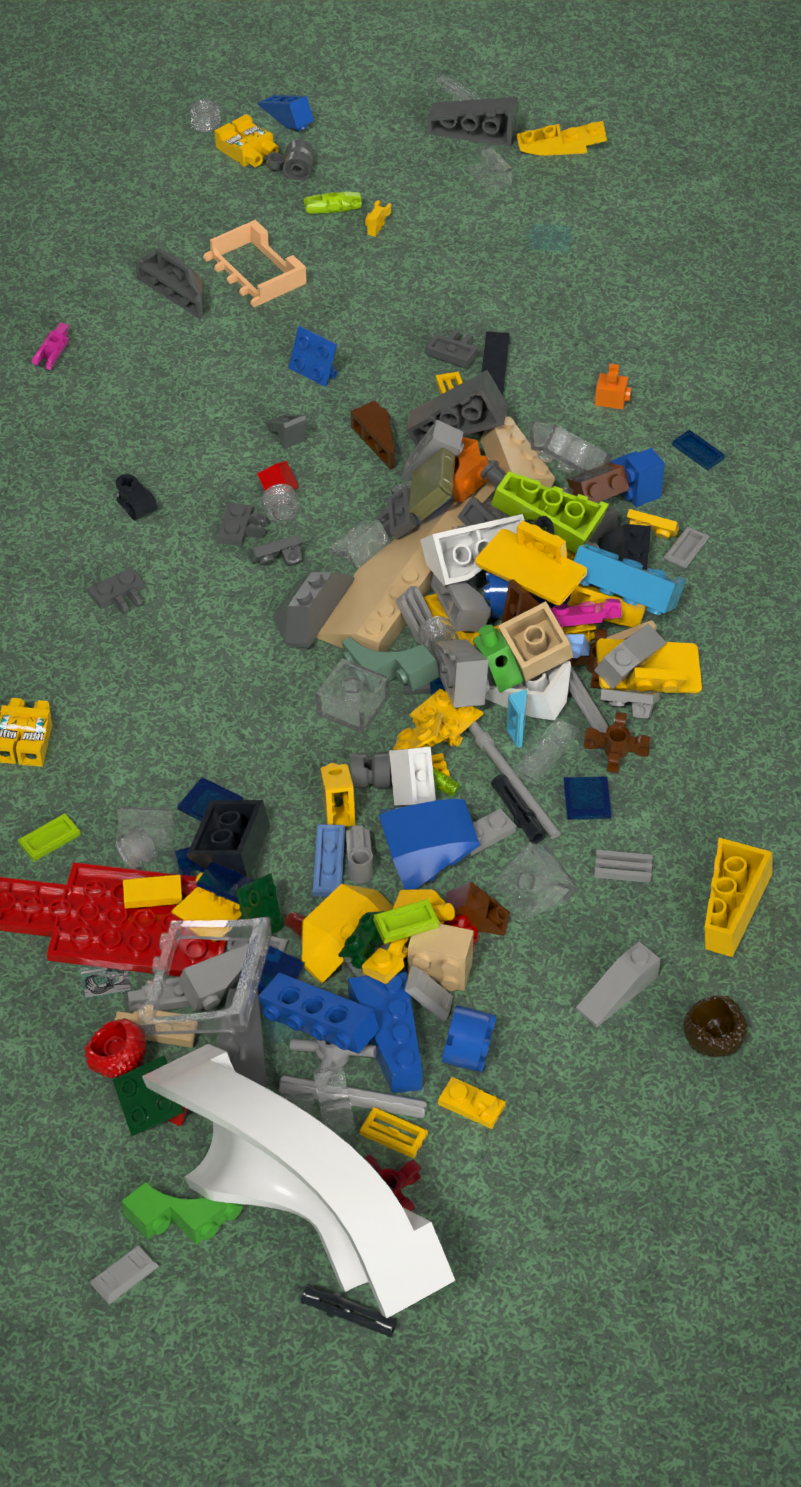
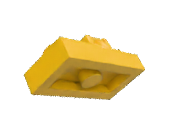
(662, 527)
(471, 1102)

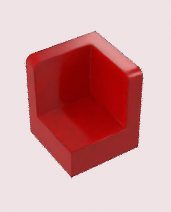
(277, 474)

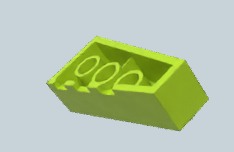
(571, 515)

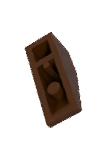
(373, 427)

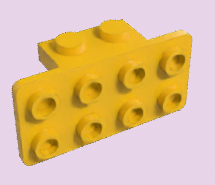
(534, 561)
(669, 670)

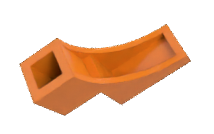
(468, 470)

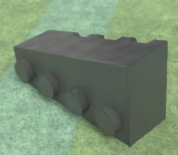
(246, 1048)

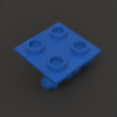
(313, 356)

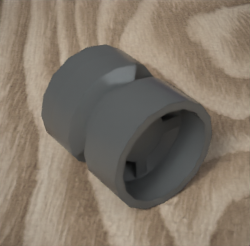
(298, 160)
(370, 770)

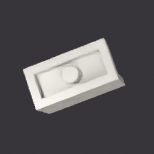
(412, 776)

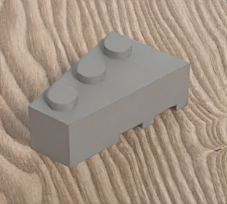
(462, 672)

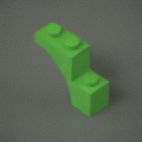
(197, 1218)

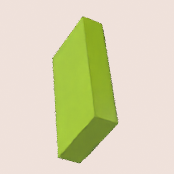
(49, 837)
(406, 921)

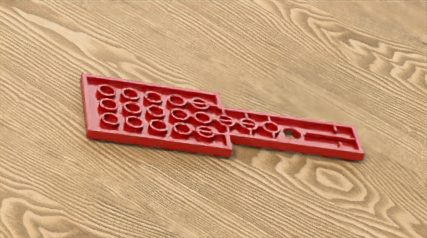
(91, 921)

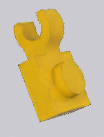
(376, 219)
(386, 963)

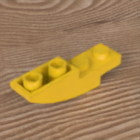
(556, 142)
(631, 614)

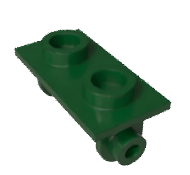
(357, 945)

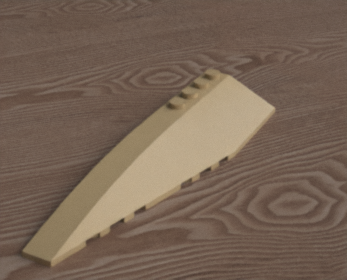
(369, 605)

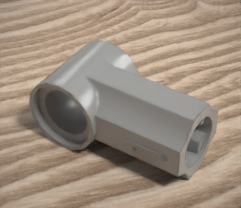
(359, 854)

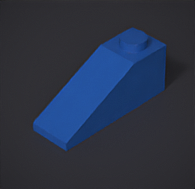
(289, 110)

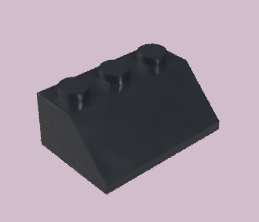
(628, 542)
(230, 835)

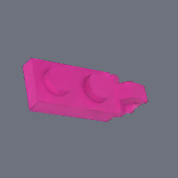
(587, 612)

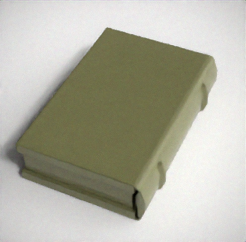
(432, 484)

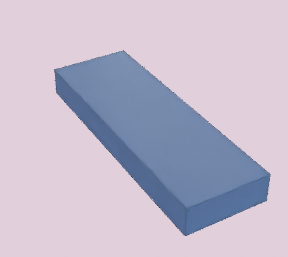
(328, 859)

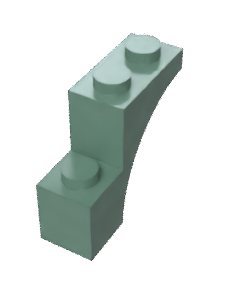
(410, 666)

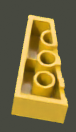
(736, 889)

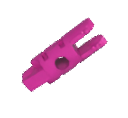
(52, 346)

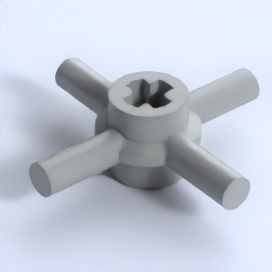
(330, 1053)

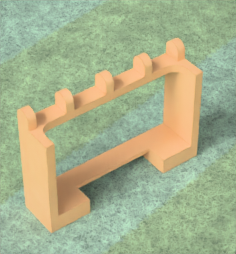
(293, 269)

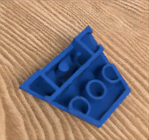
(428, 838)

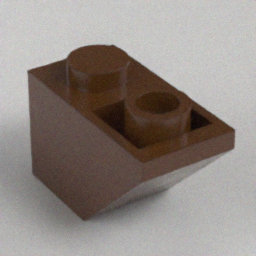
(479, 908)

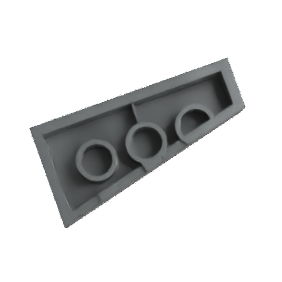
(475, 120)
(467, 407)

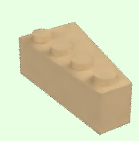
(514, 452)

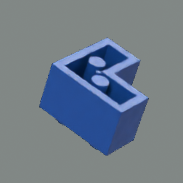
(644, 476)

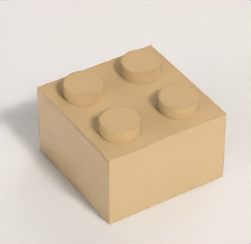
(536, 641)
(443, 955)

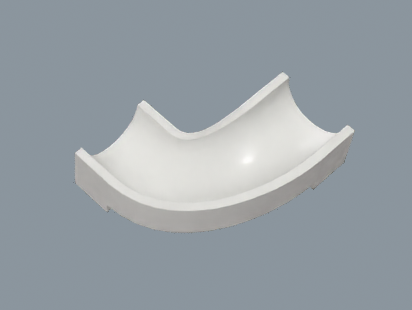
(291, 1162)

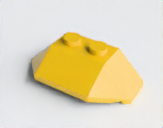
(332, 923)

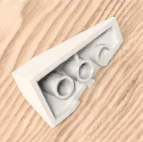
(454, 552)
(545, 692)

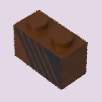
(600, 482)

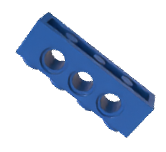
(318, 1013)

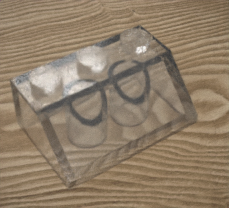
(565, 448)

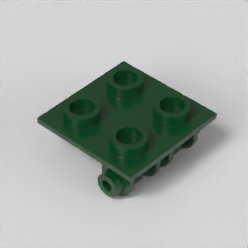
(260, 900)
(140, 1104)

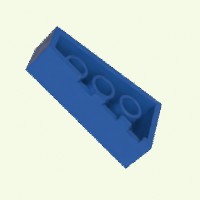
(396, 1035)

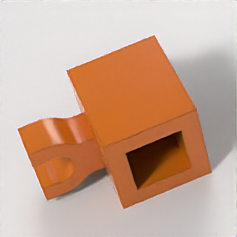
(612, 389)

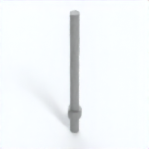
(486, 743)

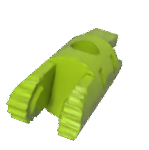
(332, 202)

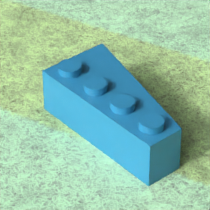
(629, 580)

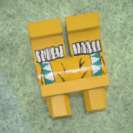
(245, 141)
(25, 731)

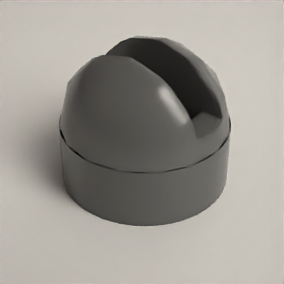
(275, 161)

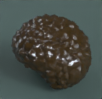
(715, 1026)

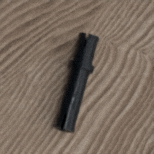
(523, 816)
(313, 1297)

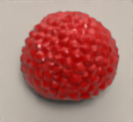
(116, 1048)

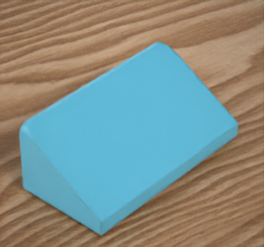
(516, 716)

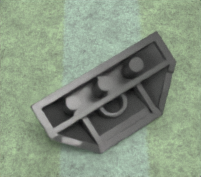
(172, 280)
(310, 606)

